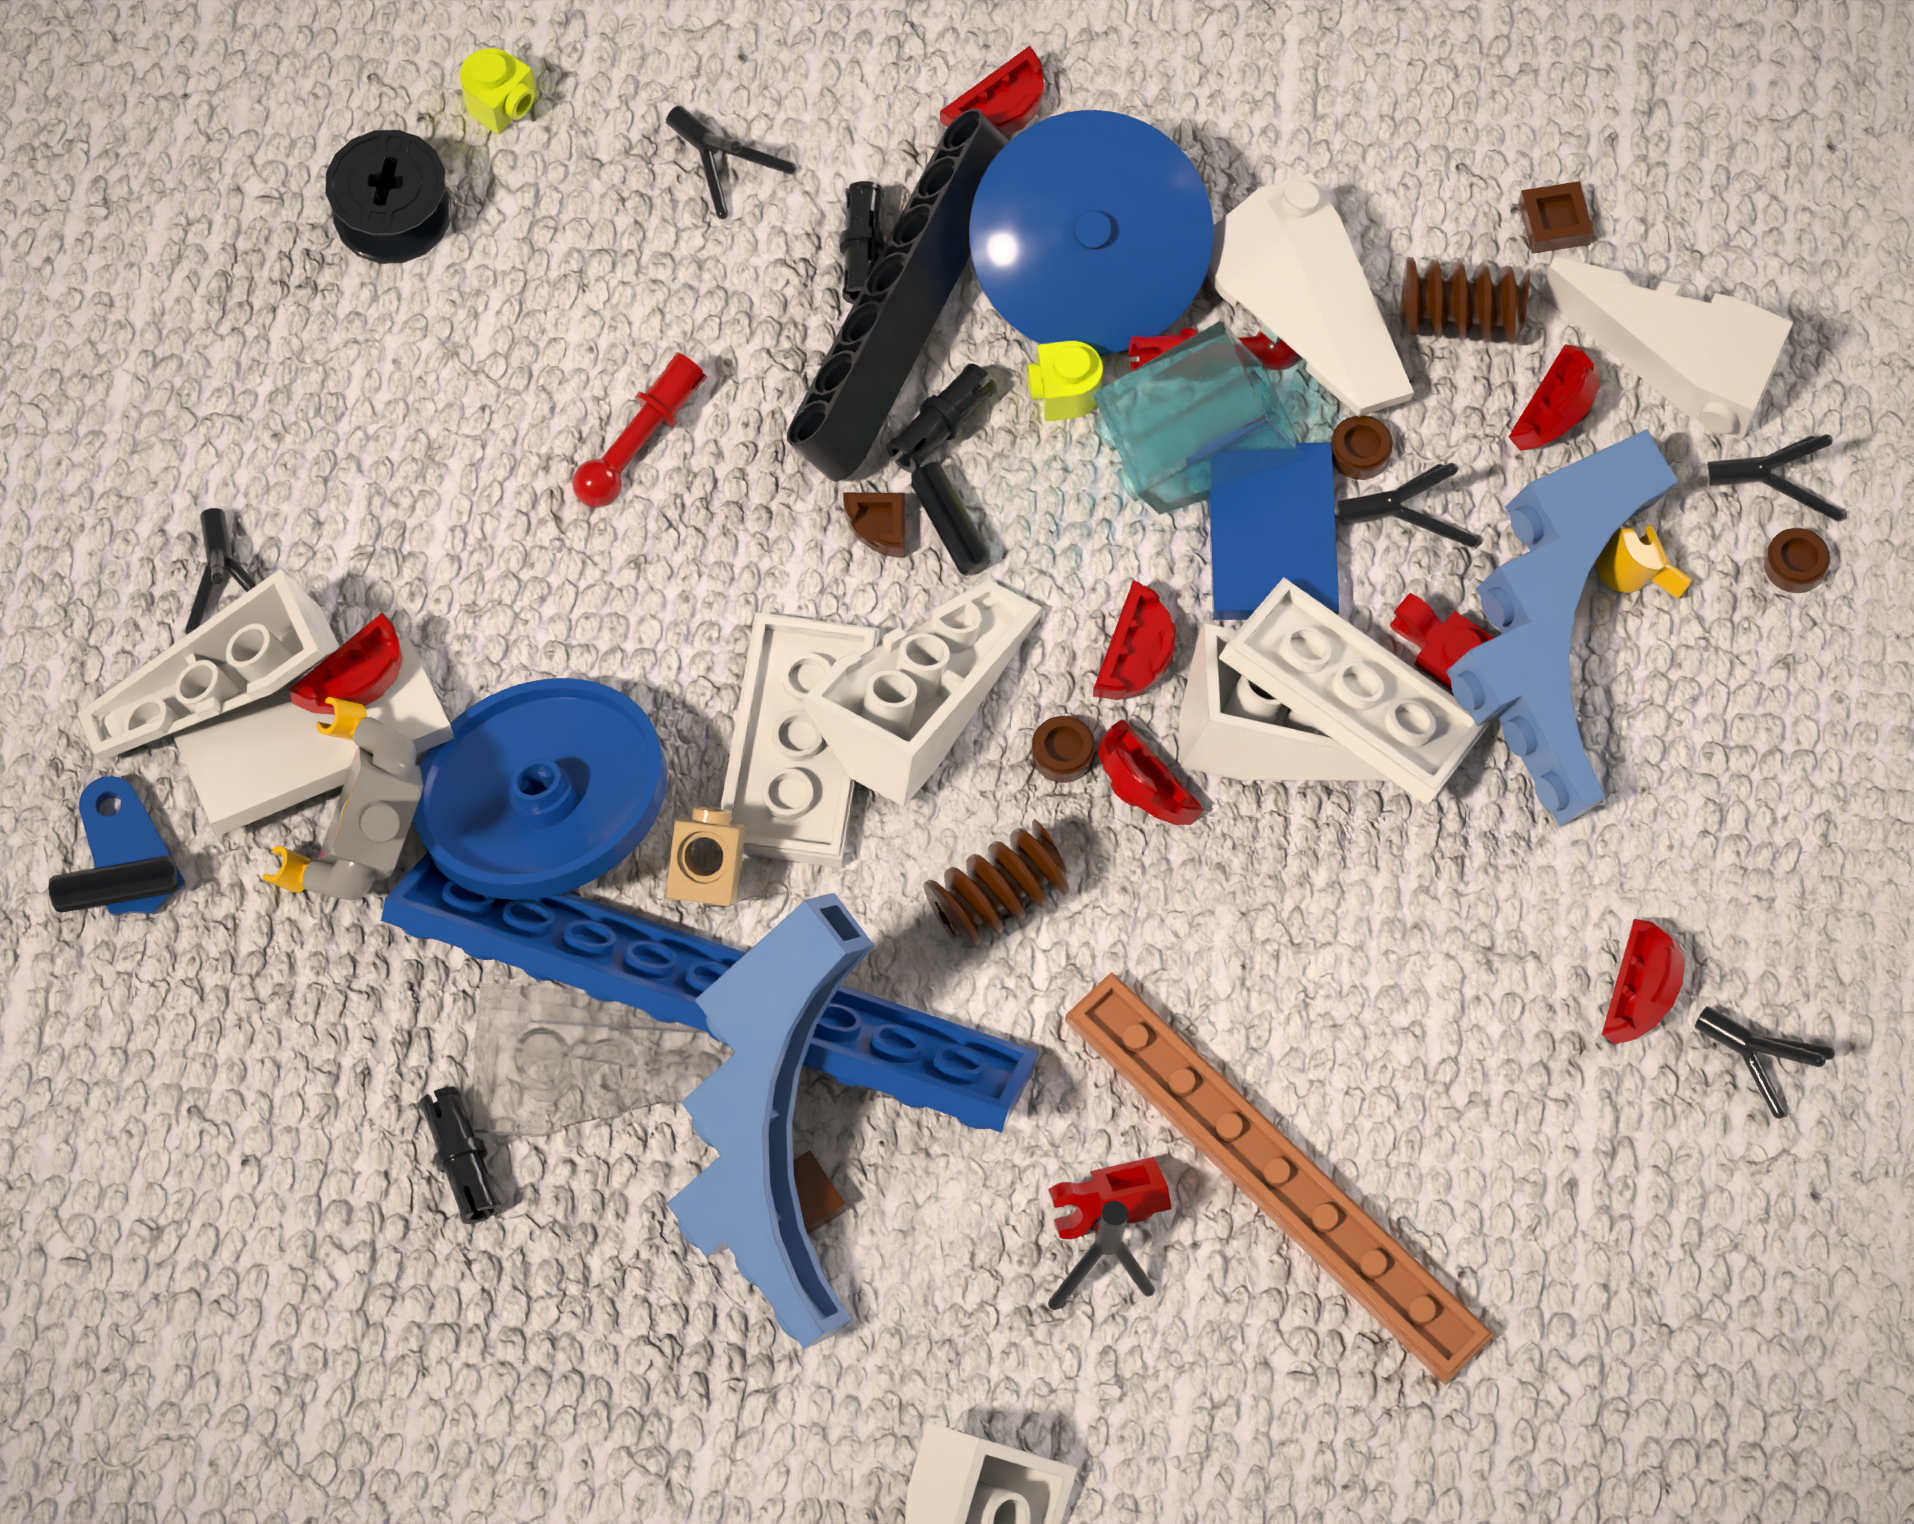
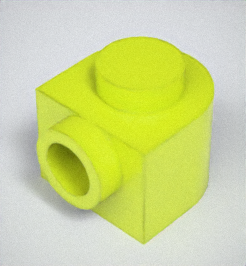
(496, 87)
(1065, 379)

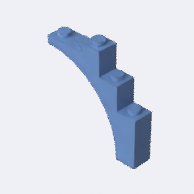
(1533, 604)
(746, 1111)

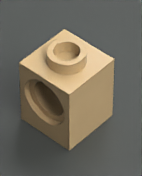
(690, 882)

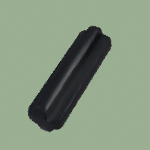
(950, 518)
(113, 884)

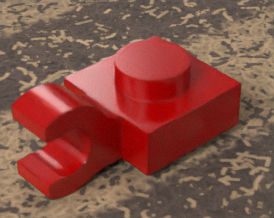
(1440, 642)
(1134, 1184)

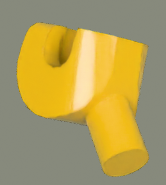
(1632, 562)

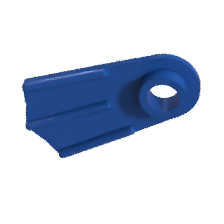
(122, 836)

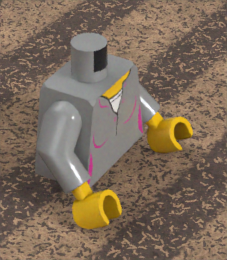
(369, 815)

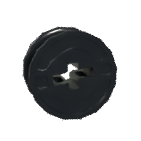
(413, 211)

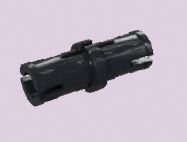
(863, 235)
(941, 417)
(460, 1155)

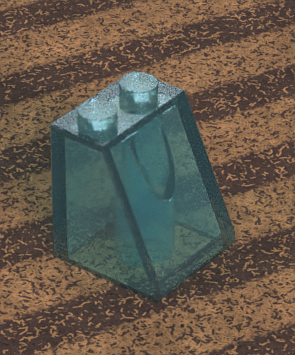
(1195, 421)

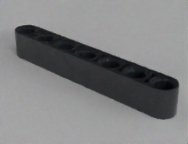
(896, 304)

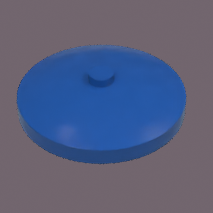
(1091, 231)
(541, 789)

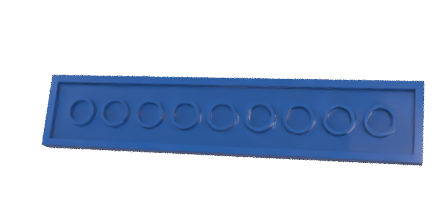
(666, 970)

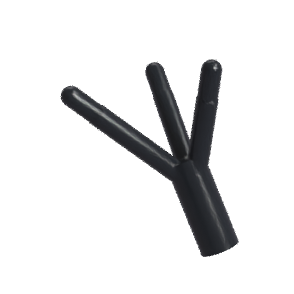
(709, 144)
(1759, 470)
(1388, 504)
(218, 559)
(1749, 1043)
(1108, 1241)

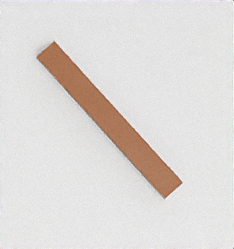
(1279, 1178)

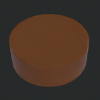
(1361, 447)
(1796, 560)
(1063, 749)

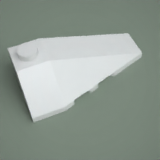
(1299, 276)
(1694, 352)
(223, 664)
(911, 697)
(1249, 735)
(984, 1483)

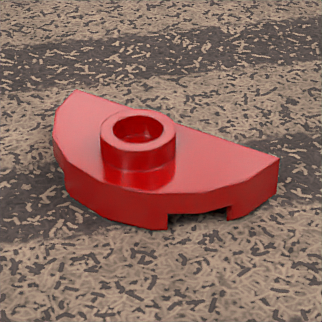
(1006, 96)
(1559, 401)
(1139, 647)
(355, 671)
(1143, 778)
(1645, 983)

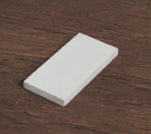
(1353, 690)
(275, 757)
(779, 765)

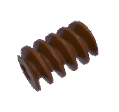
(1464, 300)
(998, 884)

